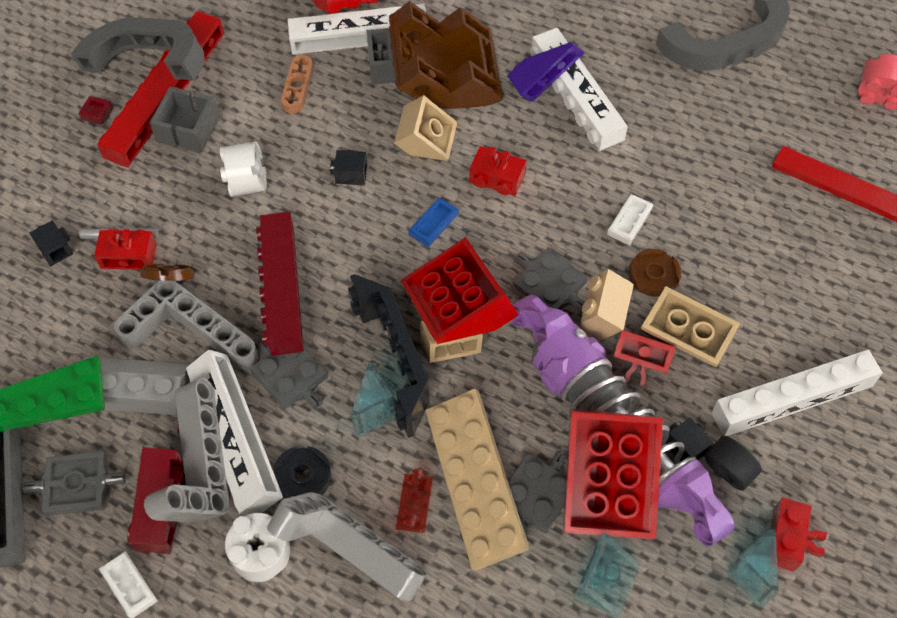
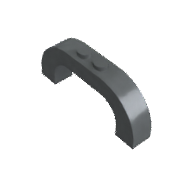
(147, 33)
(733, 49)

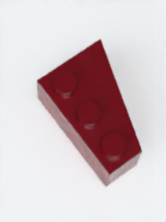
(156, 471)

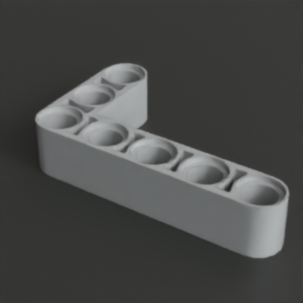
(174, 305)
(203, 462)
(350, 539)

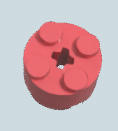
(880, 81)

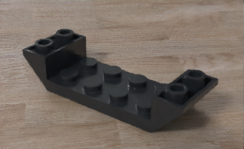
(376, 301)

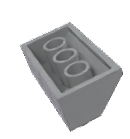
(142, 385)

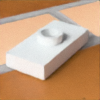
(630, 219)
(128, 585)

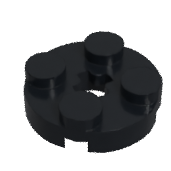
(302, 458)

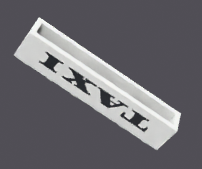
(337, 29)
(584, 96)
(796, 393)
(244, 456)

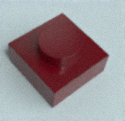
(95, 110)

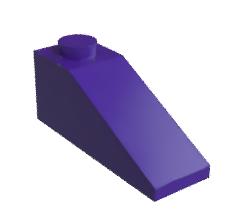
(539, 71)

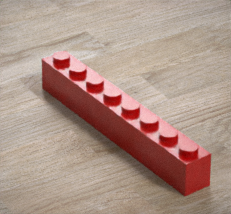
(132, 126)

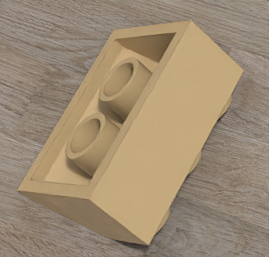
(691, 326)

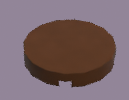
(654, 271)
(167, 272)

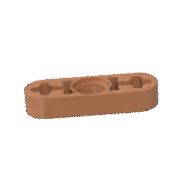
(294, 76)

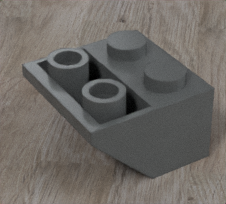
(380, 56)

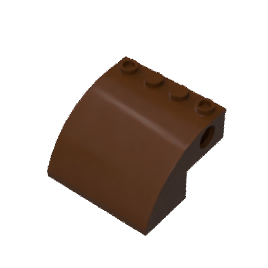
(444, 60)

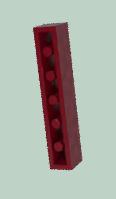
(281, 285)

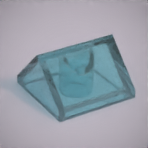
(373, 404)
(757, 571)
(607, 577)

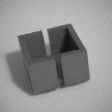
(180, 123)

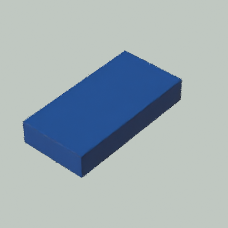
(433, 222)

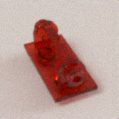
(414, 502)

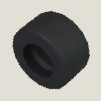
(733, 462)

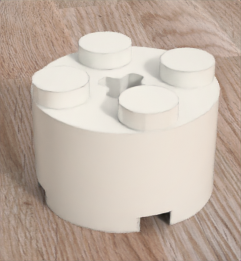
(243, 169)
(247, 534)

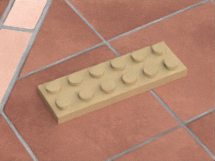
(476, 480)

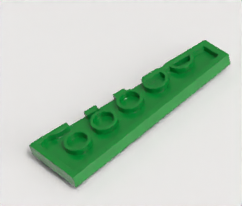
(53, 395)

